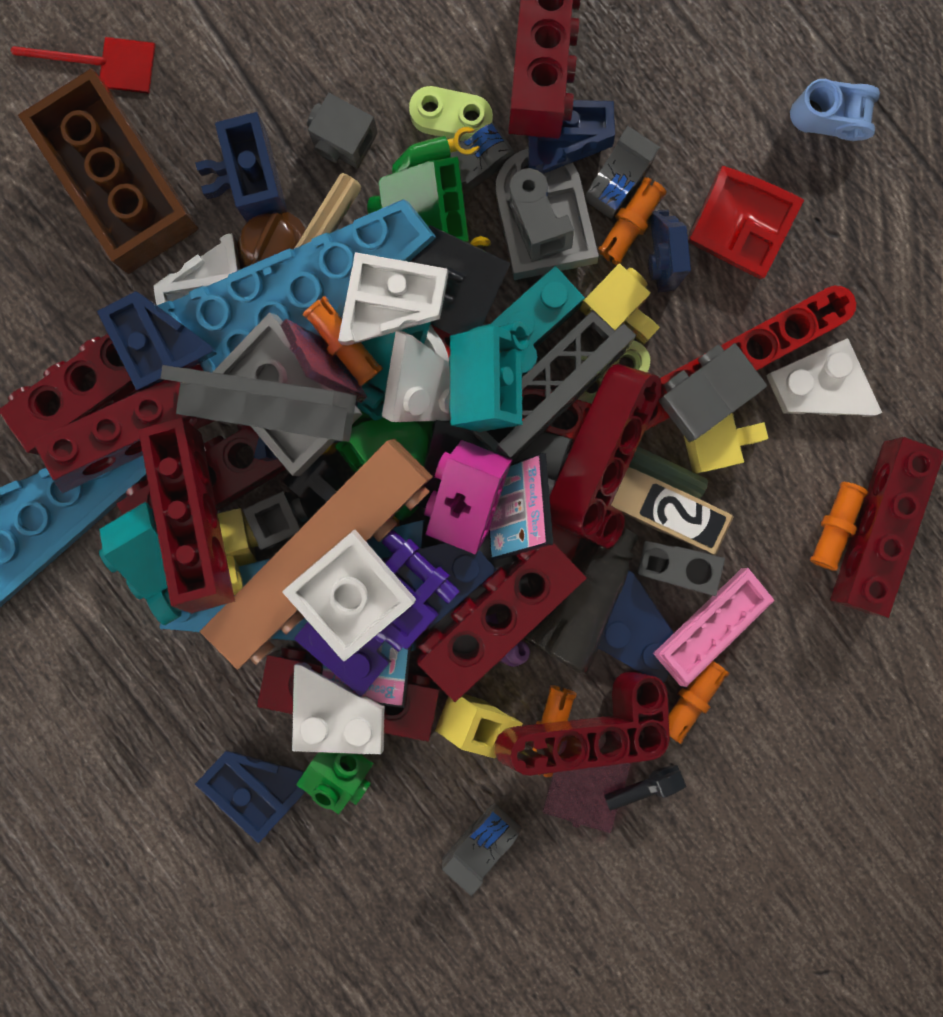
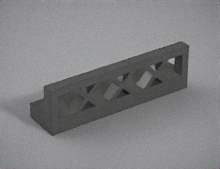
(565, 391)
(263, 403)

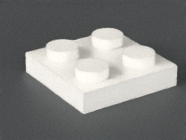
(349, 595)

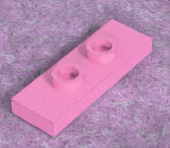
(713, 627)

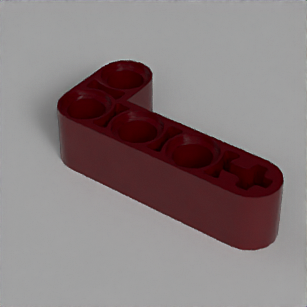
(603, 454)
(584, 734)

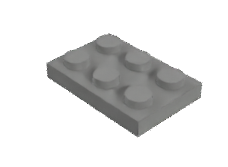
(267, 357)

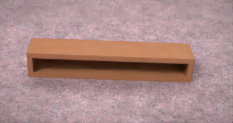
(363, 503)

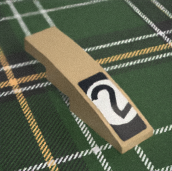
(672, 511)

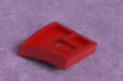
(744, 221)

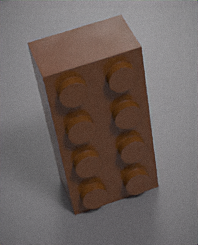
(108, 171)

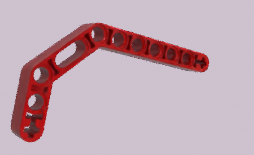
(769, 335)

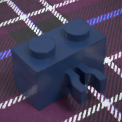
(246, 167)

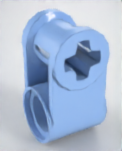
(844, 106)

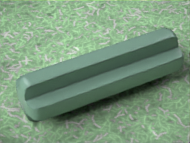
(669, 473)

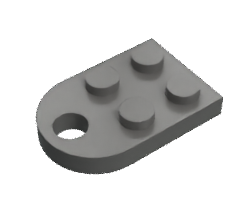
(565, 198)

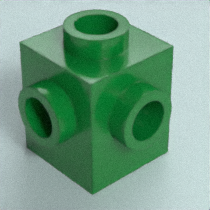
(336, 779)

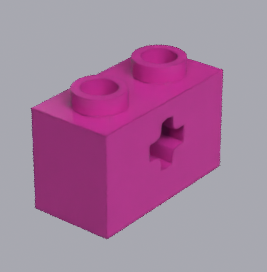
(467, 518)

